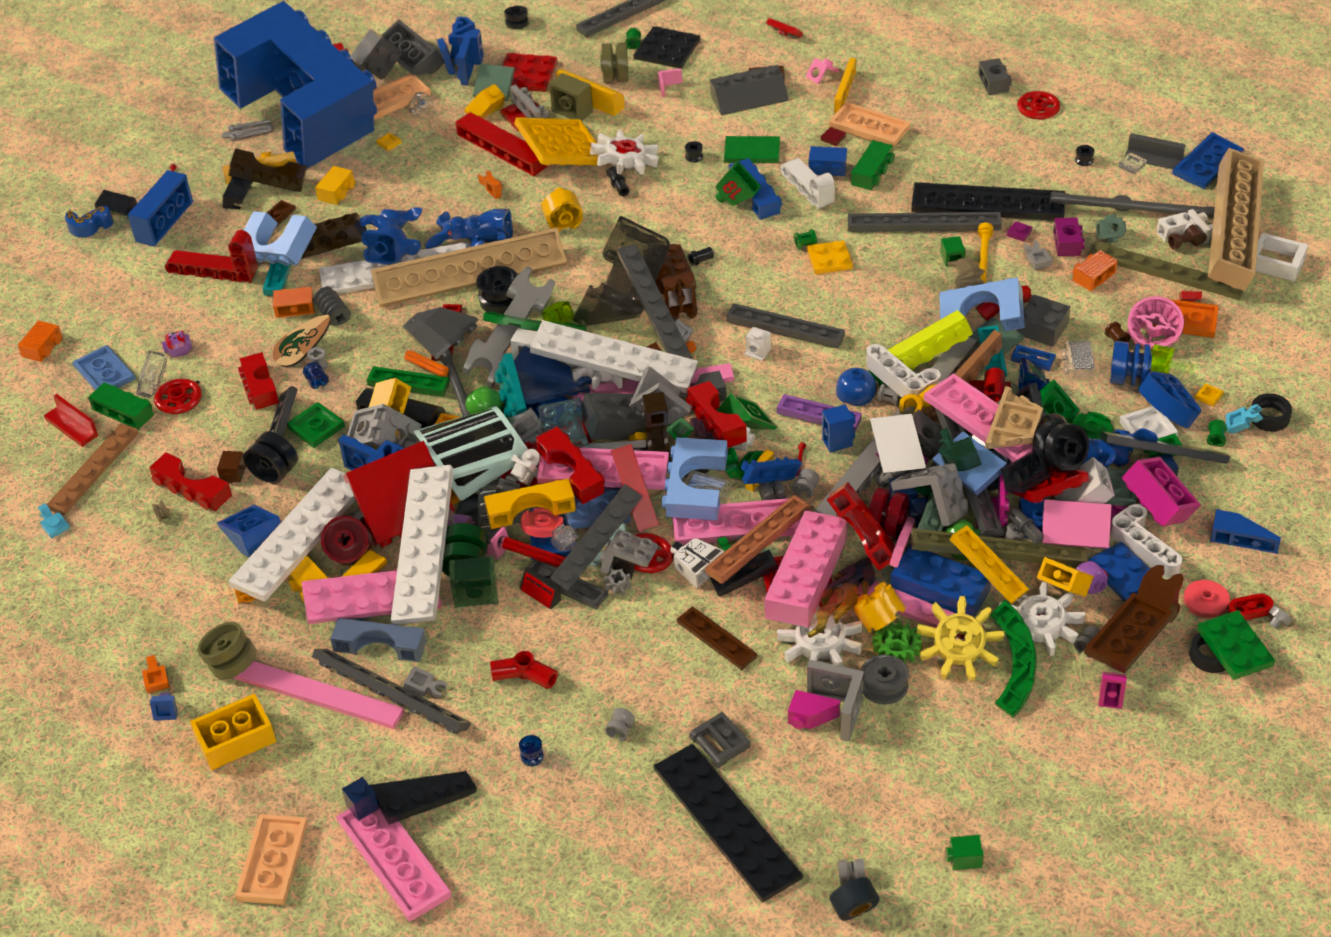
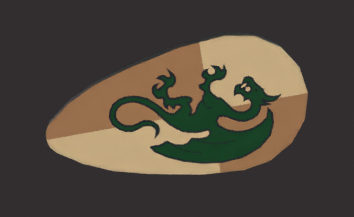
(296, 344)

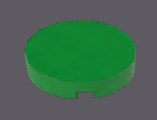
(1093, 424)

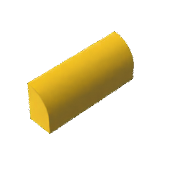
(603, 98)
(391, 393)

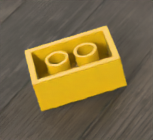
(233, 731)

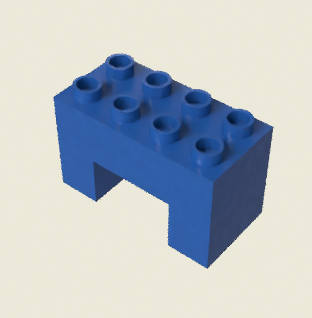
(322, 90)

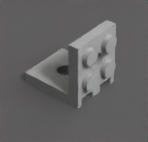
(654, 382)
(379, 423)
(945, 487)
(845, 686)

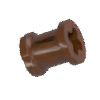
(1115, 332)

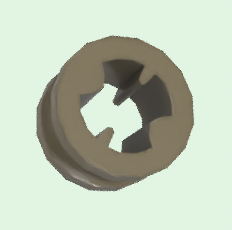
(160, 510)

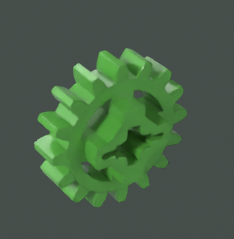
(897, 641)

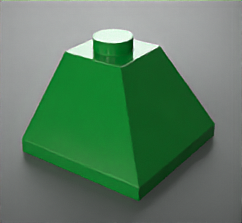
(1057, 401)
(748, 411)

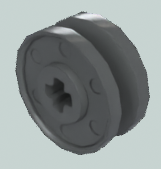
(885, 679)

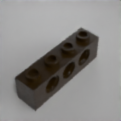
(335, 234)

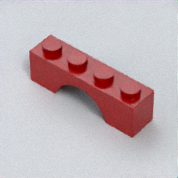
(726, 427)
(557, 448)
(208, 492)
(853, 510)

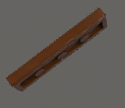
(717, 638)

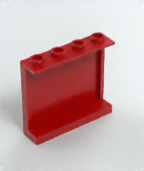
(383, 490)

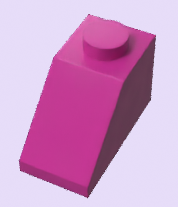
(1112, 689)
(812, 710)

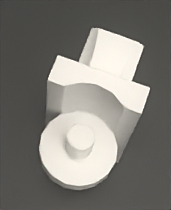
(526, 468)

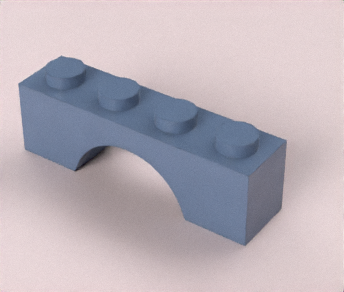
(352, 635)

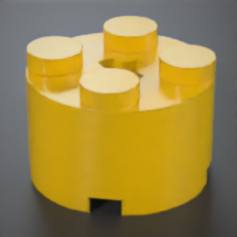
(562, 209)
(878, 607)

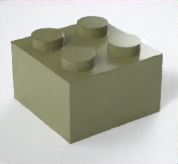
(571, 97)

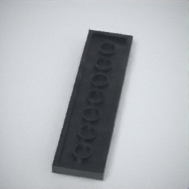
(968, 198)
(728, 823)

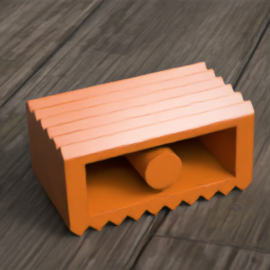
(1094, 270)
(293, 302)
(40, 341)

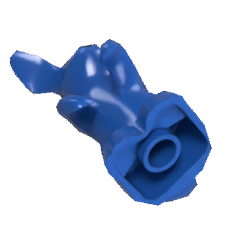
(489, 226)
(389, 242)
(1116, 454)

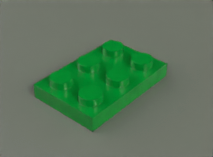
(1236, 645)

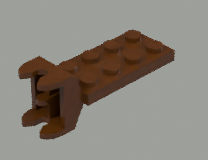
(677, 283)
(1137, 621)

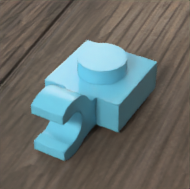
(52, 524)

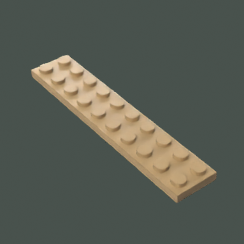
(461, 267)

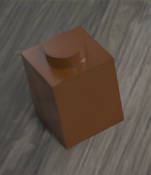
(231, 466)

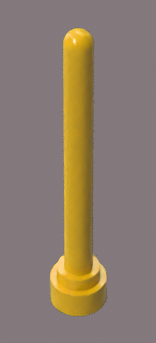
(985, 232)

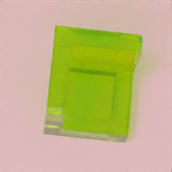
(558, 312)
(1162, 359)

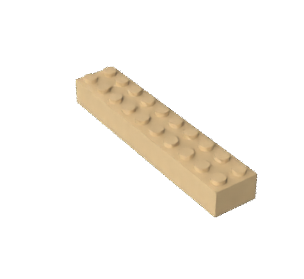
(1236, 220)

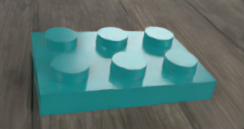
(510, 388)

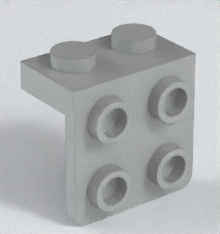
(629, 548)

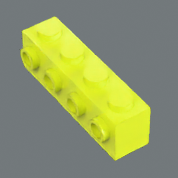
(932, 340)

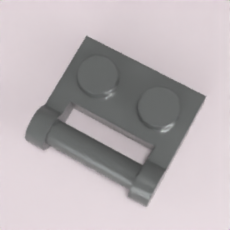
(725, 734)

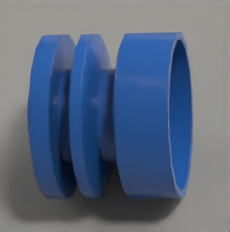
(1130, 363)

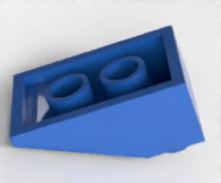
(249, 528)

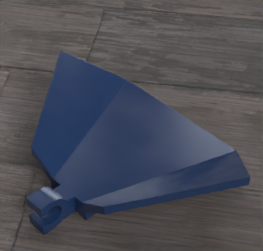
(546, 378)

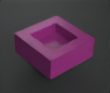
(1019, 231)

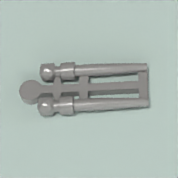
(242, 134)

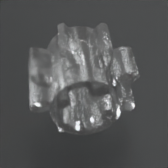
(564, 538)

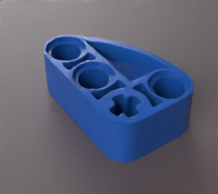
(1170, 398)

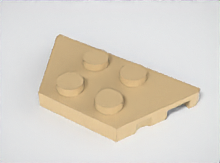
(1014, 421)

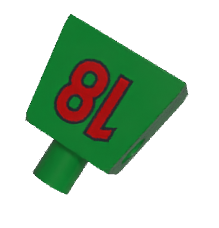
(736, 185)

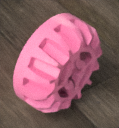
(1151, 312)

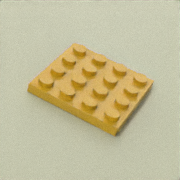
(558, 140)

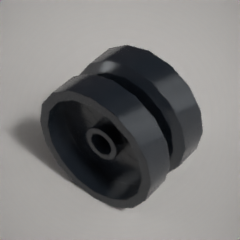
(493, 287)
(1061, 445)
(270, 457)

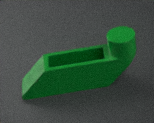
(735, 472)

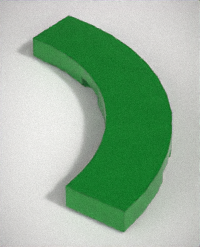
(523, 323)
(1023, 659)

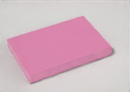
(1076, 524)

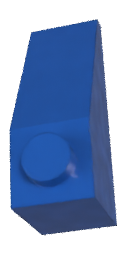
(1240, 531)

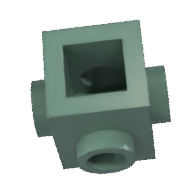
(1104, 230)

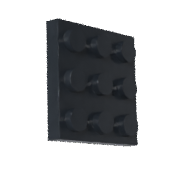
(667, 47)

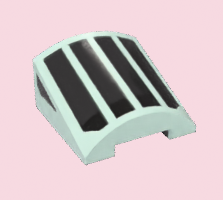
(475, 447)

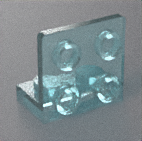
(567, 417)

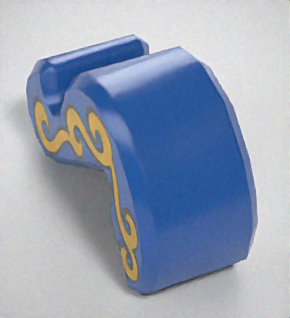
(90, 222)

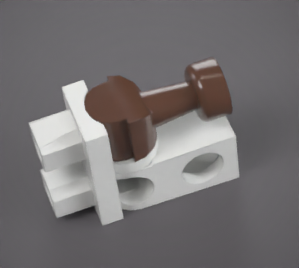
(1185, 228)

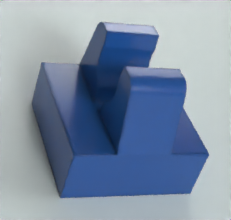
(163, 707)

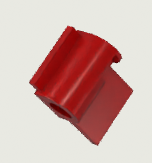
(993, 384)

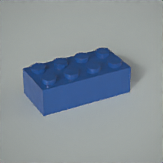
(160, 208)
(940, 581)

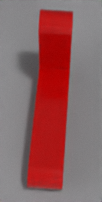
(238, 267)

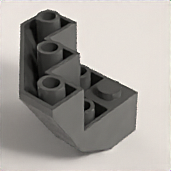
(439, 329)

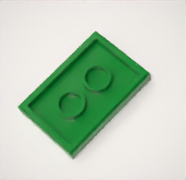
(756, 148)

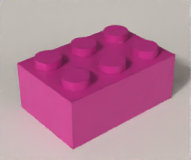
(1160, 491)

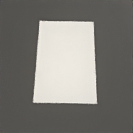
(897, 443)

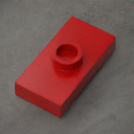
(784, 28)

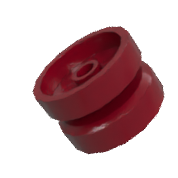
(890, 511)
(333, 540)

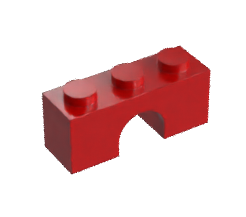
(257, 381)

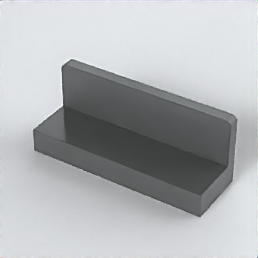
(1156, 151)

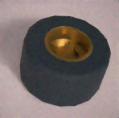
(854, 898)

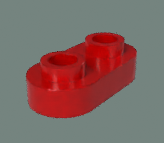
(1250, 604)

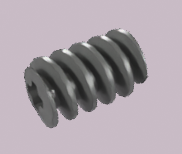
(331, 304)

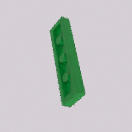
(419, 382)

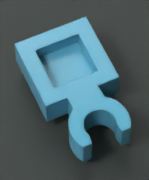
(1241, 418)

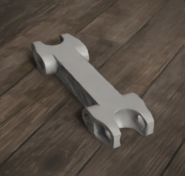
(525, 299)

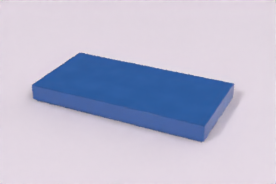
(1203, 162)

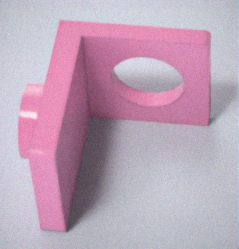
(823, 65)
(669, 77)
(495, 549)

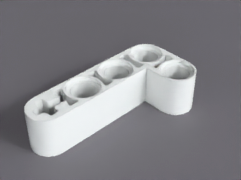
(817, 189)
(897, 374)
(1130, 530)

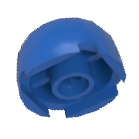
(856, 387)

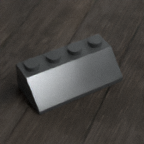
(418, 54)
(748, 90)

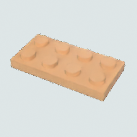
(397, 94)
(869, 124)
(271, 859)

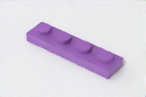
(807, 410)

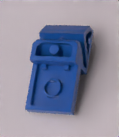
(466, 47)
(358, 454)

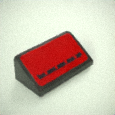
(540, 588)

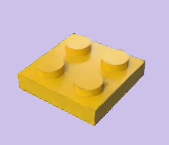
(829, 257)

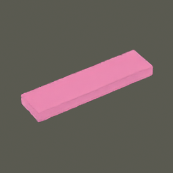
(902, 542)

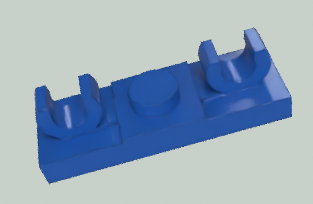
(770, 470)

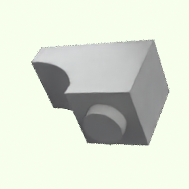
(525, 423)

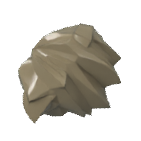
(968, 273)

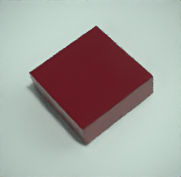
(833, 136)

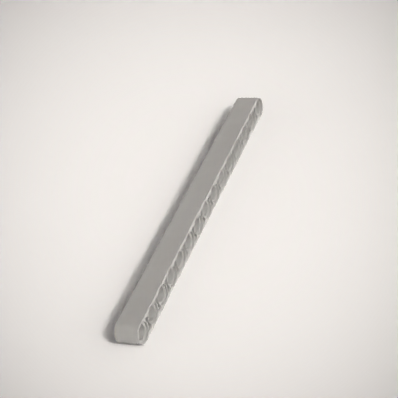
(868, 463)

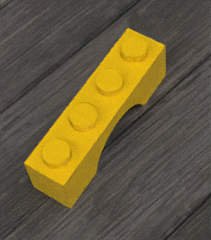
(553, 496)

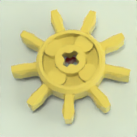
(964, 627)

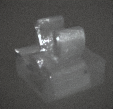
(1132, 164)

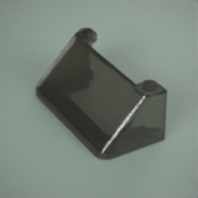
(617, 297)

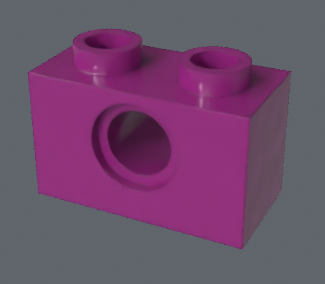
(1068, 236)

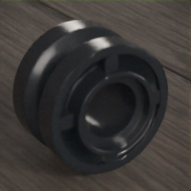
(516, 17)

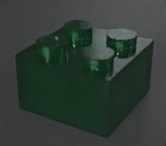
(473, 581)

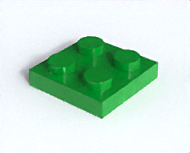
(315, 425)

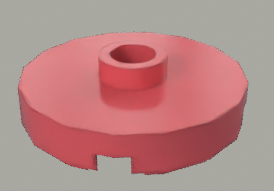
(540, 522)
(1210, 606)

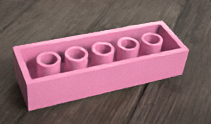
(806, 569)

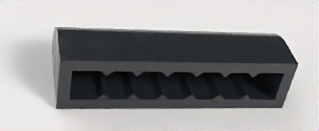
(417, 410)

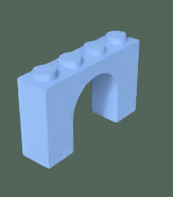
(288, 247)
(1004, 293)
(693, 455)

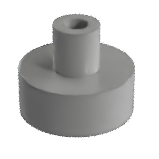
(1279, 616)

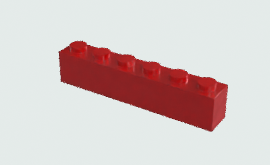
(499, 143)

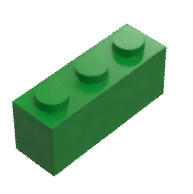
(872, 165)
(121, 405)

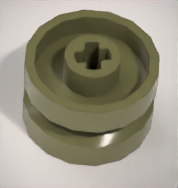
(614, 62)
(227, 650)

